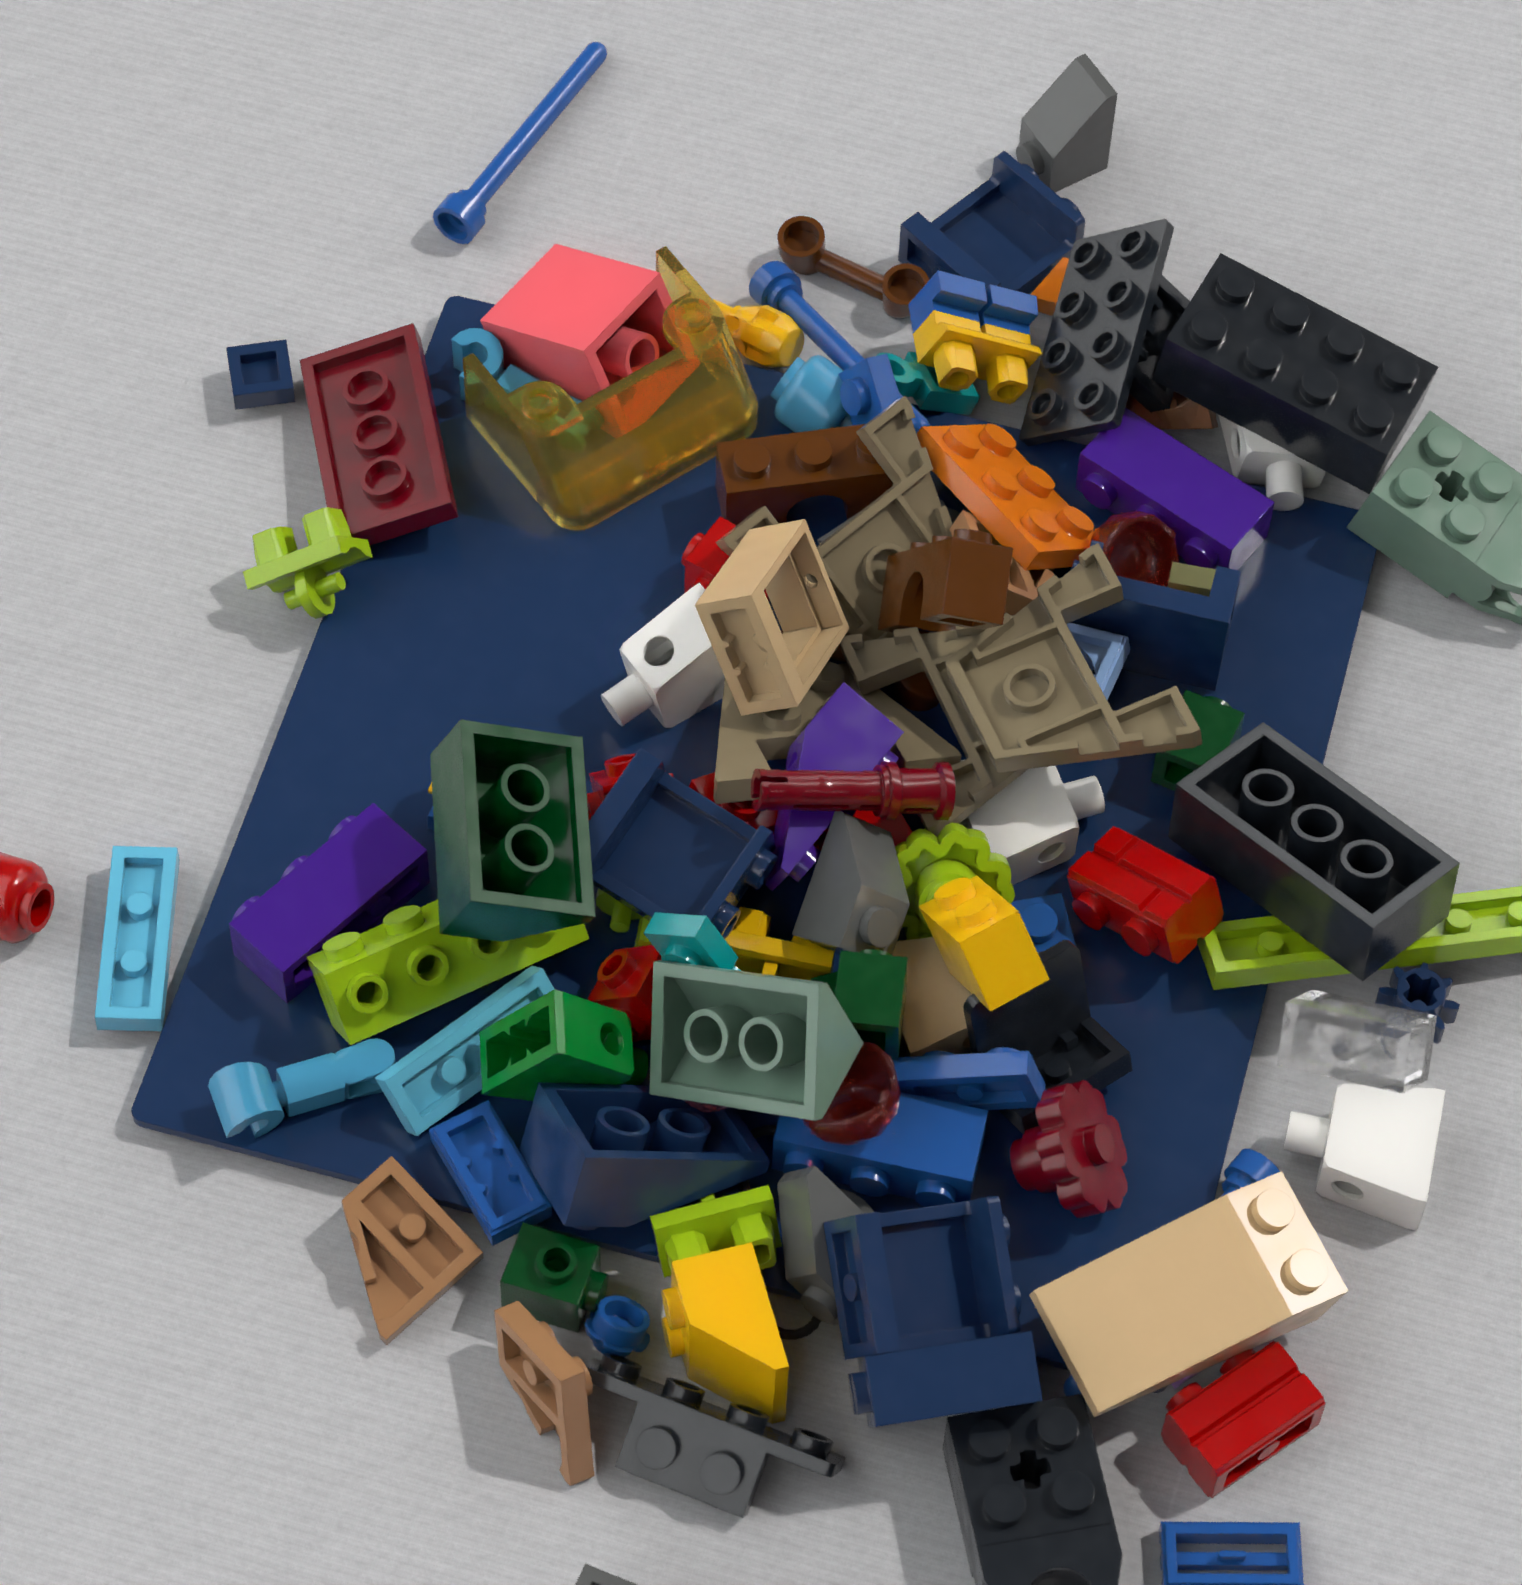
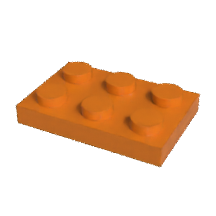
(1007, 494)

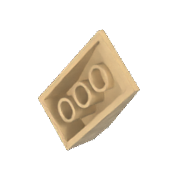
(1190, 1294)

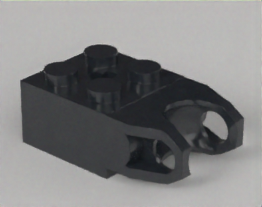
(1040, 1534)

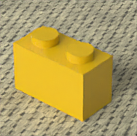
(983, 941)

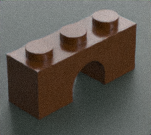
(794, 467)
(946, 584)

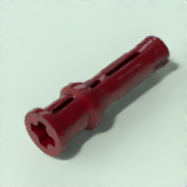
(883, 790)

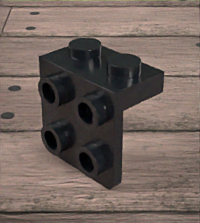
(1055, 1029)

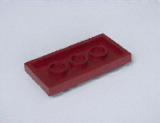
(379, 435)

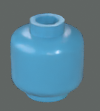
(810, 396)

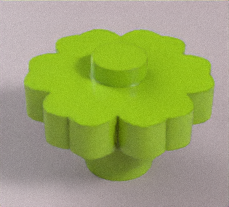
(934, 860)

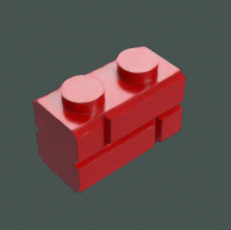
(1144, 896)
(1241, 1417)

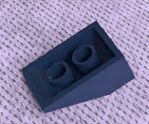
(626, 1155)

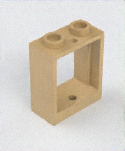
(759, 661)

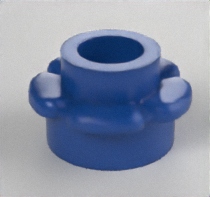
(619, 1326)

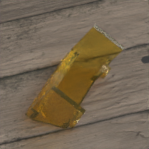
(632, 435)

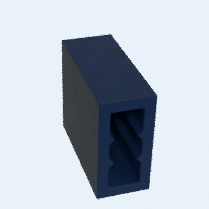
(946, 1379)

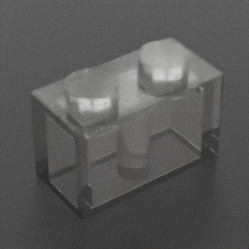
(1356, 1041)

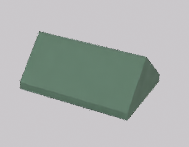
(748, 1040)

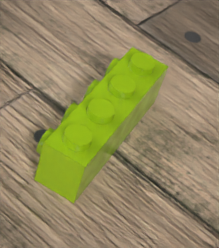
(410, 968)

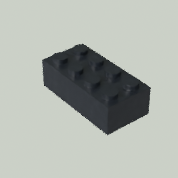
(1294, 373)
(1313, 850)

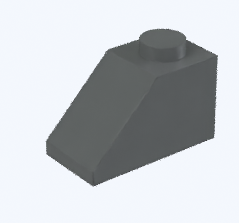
(1069, 127)
(855, 890)
(804, 1204)

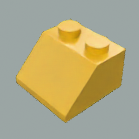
(727, 1329)

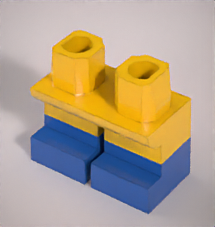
(975, 334)

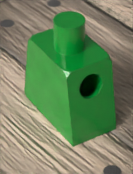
(559, 1042)

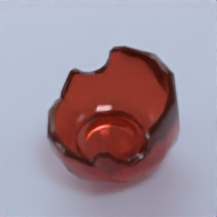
(1138, 546)
(863, 1102)

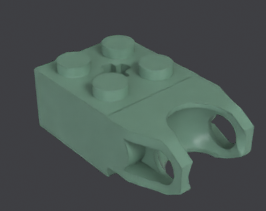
(1450, 518)

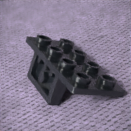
(1105, 335)

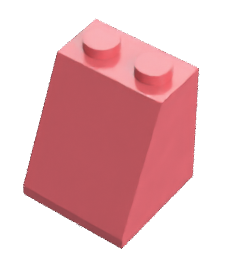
(581, 320)

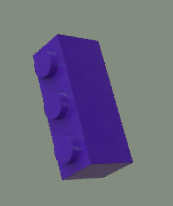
(1150, 472)
(340, 888)

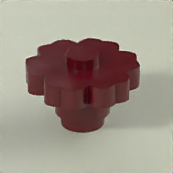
(1073, 1151)

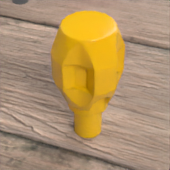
(764, 334)

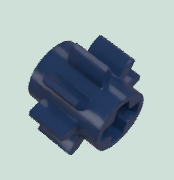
(1421, 992)

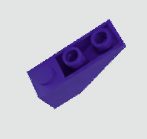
(841, 736)

